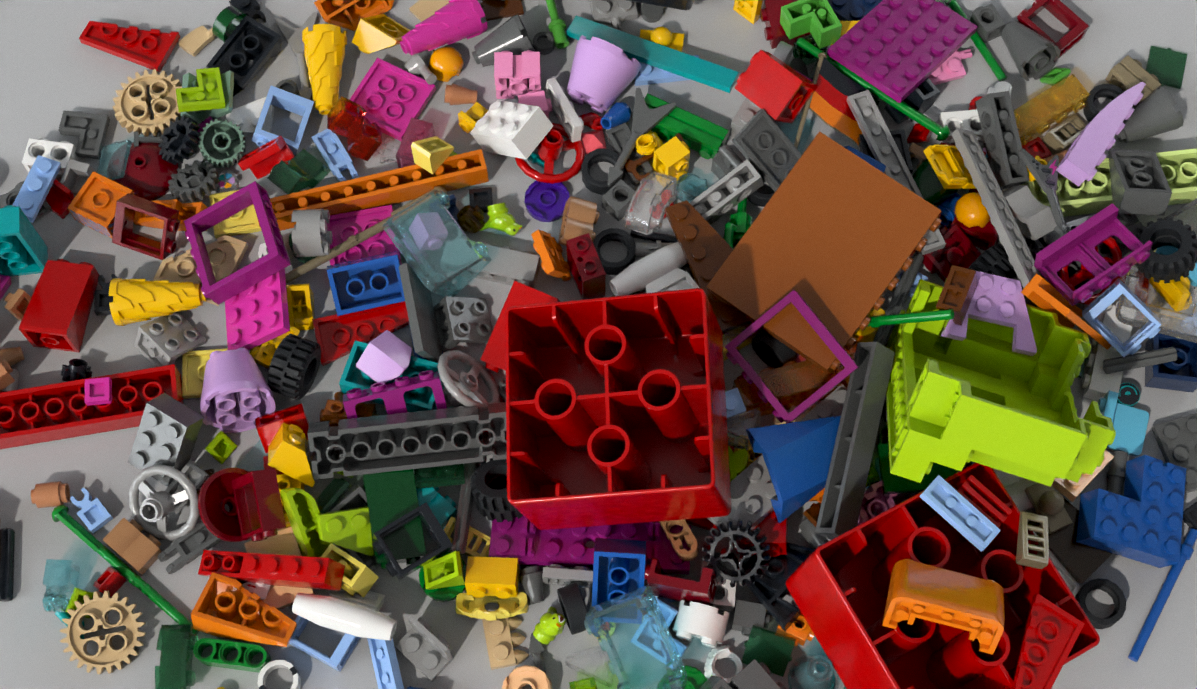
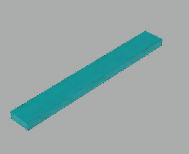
(657, 55)

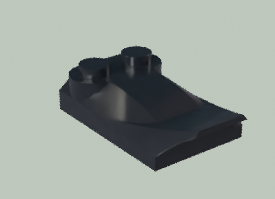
(246, 52)

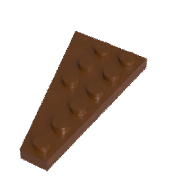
(705, 255)

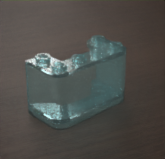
(637, 641)

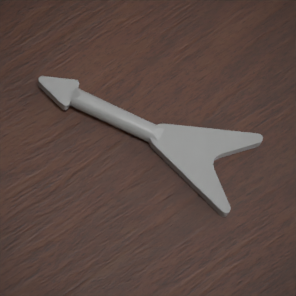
(294, 39)

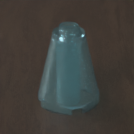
(812, 672)

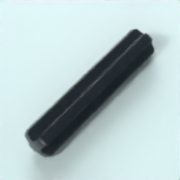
(7, 544)

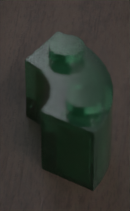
(298, 173)
(176, 657)

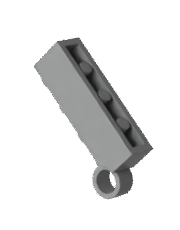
(748, 108)
(510, 266)

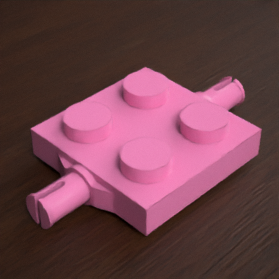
(952, 68)

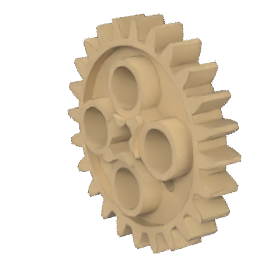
(128, 106)
(107, 654)

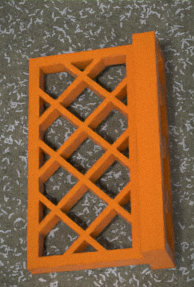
(1049, 299)

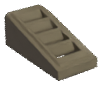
(1063, 135)
(1022, 556)

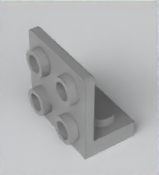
(167, 339)
(564, 576)
(425, 650)

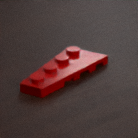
(132, 44)
(338, 333)
(1045, 644)

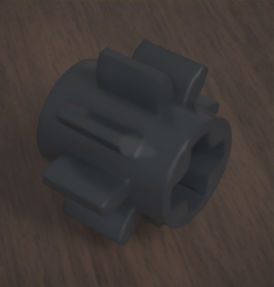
(76, 370)

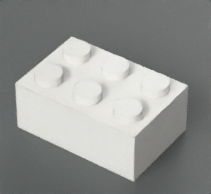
(511, 129)

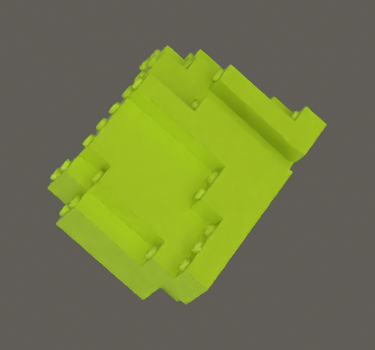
(987, 403)

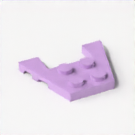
(1001, 303)

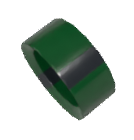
(222, 21)

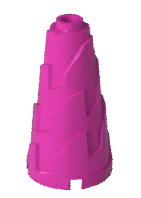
(448, 25)

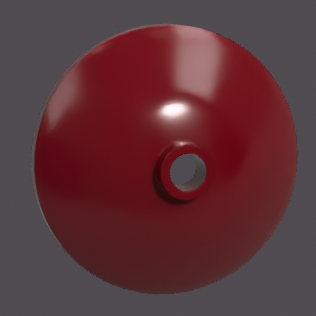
(151, 177)
(211, 501)

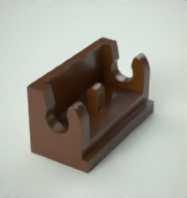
(958, 292)

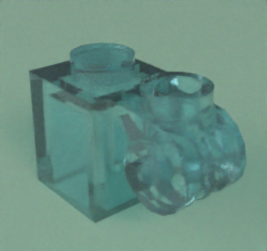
(59, 578)

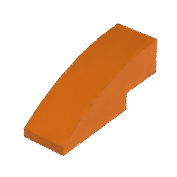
(186, 211)

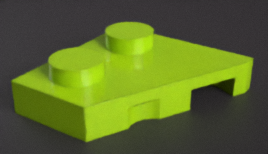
(347, 529)

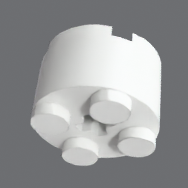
(700, 622)

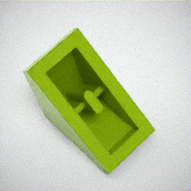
(444, 571)

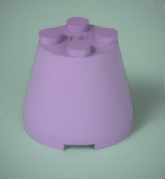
(599, 73)
(234, 392)

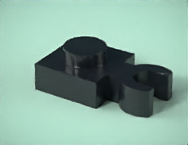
(250, 8)
(102, 297)

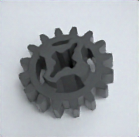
(192, 182)

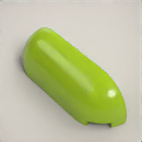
(302, 515)

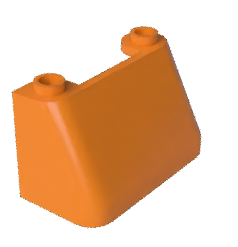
(946, 599)

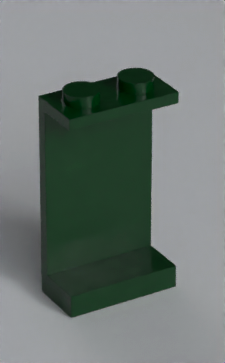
(388, 499)

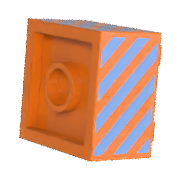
(96, 203)

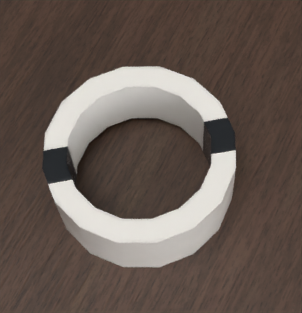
(269, 667)

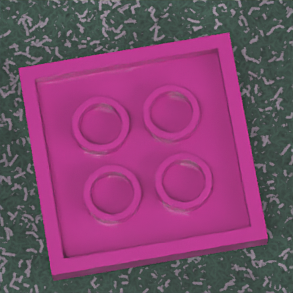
(392, 97)
(355, 222)
(258, 313)

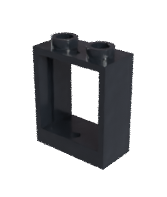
(432, 526)

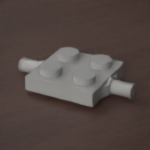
(613, 11)

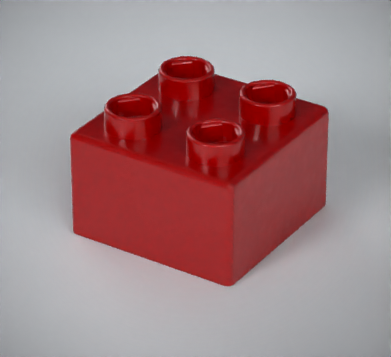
(616, 410)
(848, 581)

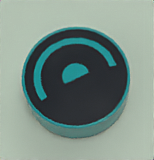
(1128, 394)

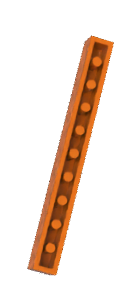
(383, 188)

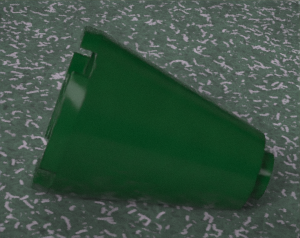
(930, 185)

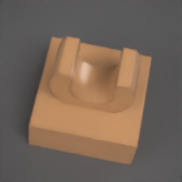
(918, 152)
(17, 303)

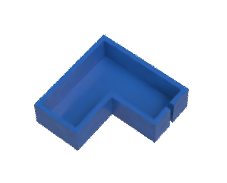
(1142, 522)

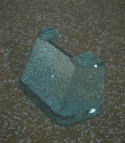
(436, 244)

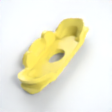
(475, 607)

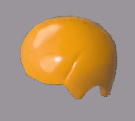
(445, 63)
(971, 211)

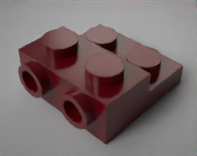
(957, 252)

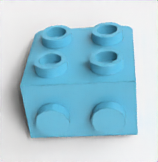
(1127, 421)

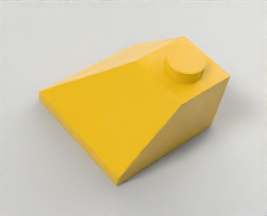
(378, 33)

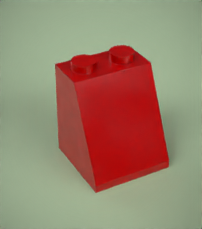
(775, 87)

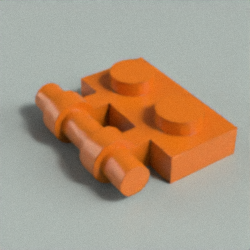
(551, 256)

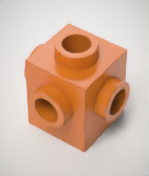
(800, 634)

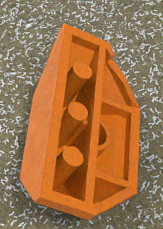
(349, 12)

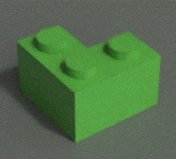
(811, 17)

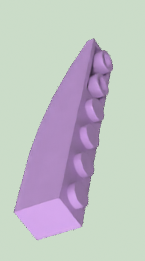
(1098, 136)

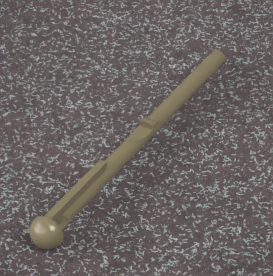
(348, 244)

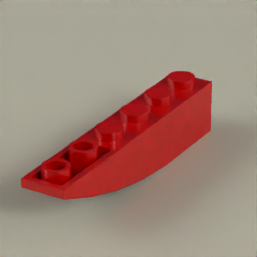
(274, 569)

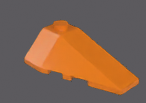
(235, 613)

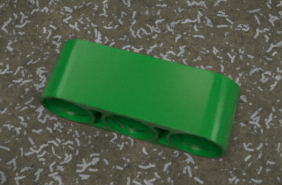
(222, 648)

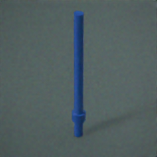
(1185, 554)

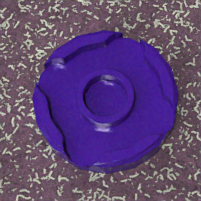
(546, 201)

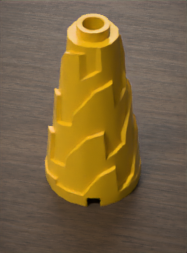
(324, 59)
(141, 300)

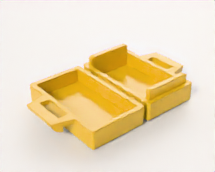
(949, 166)

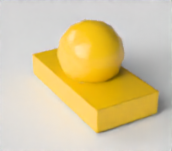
(664, 37)
(1174, 292)

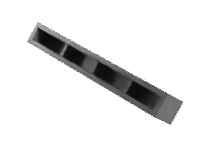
(855, 440)

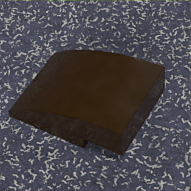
(1077, 558)

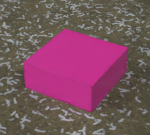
(98, 391)

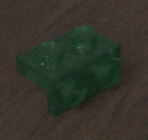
(439, 476)

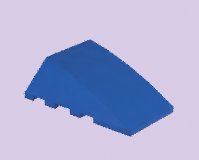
(796, 459)

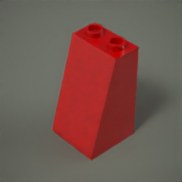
(519, 295)
(60, 306)

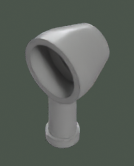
(417, 67)

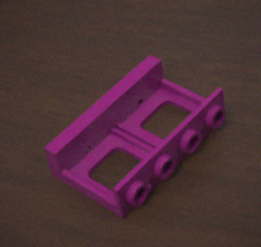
(1080, 246)
(393, 393)

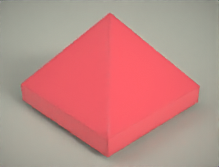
(593, 140)

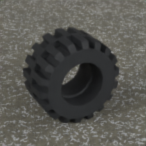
(1168, 234)
(994, 262)
(294, 366)
(487, 493)

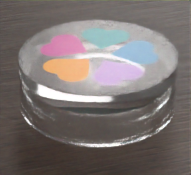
(228, 181)

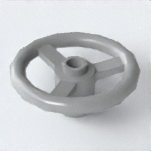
(464, 386)
(161, 503)

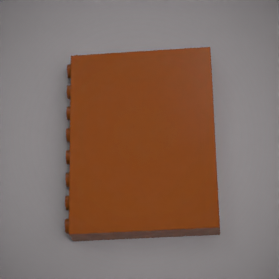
(834, 237)

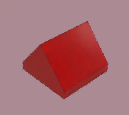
(109, 581)

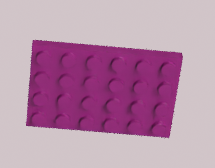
(901, 44)

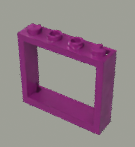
(252, 273)
(752, 377)

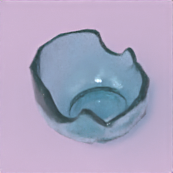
(690, 186)

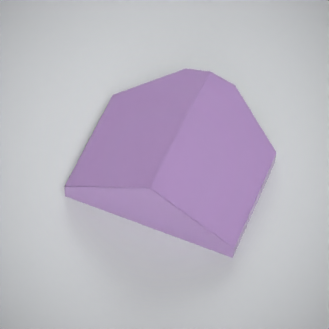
(385, 358)

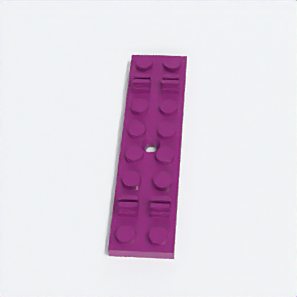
(568, 545)

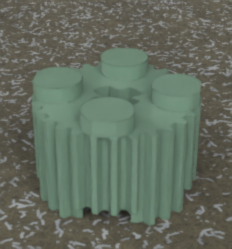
(228, 132)

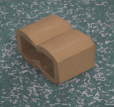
(578, 219)
(132, 545)

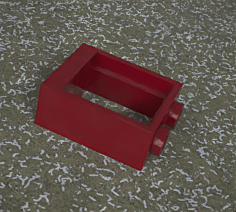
(1063, 14)
(124, 221)
(586, 264)
(258, 504)

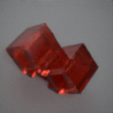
(350, 121)

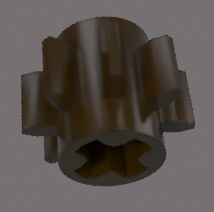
(470, 219)

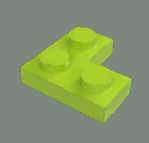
(206, 96)

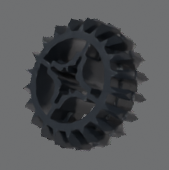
(746, 551)

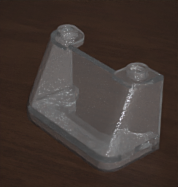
(1174, 323)

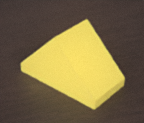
(430, 153)

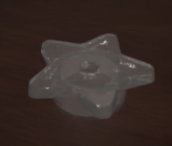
(384, 155)

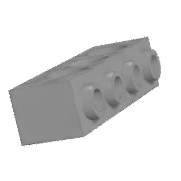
(728, 192)

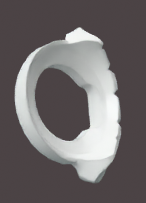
(719, 653)

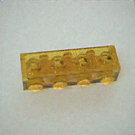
(1050, 107)

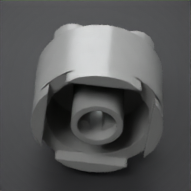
(310, 232)

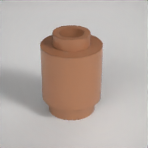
(50, 494)

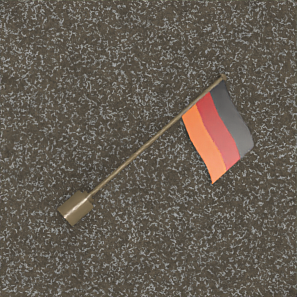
(830, 101)

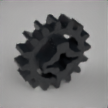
(179, 140)

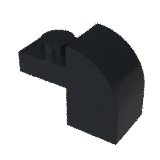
(920, 99)

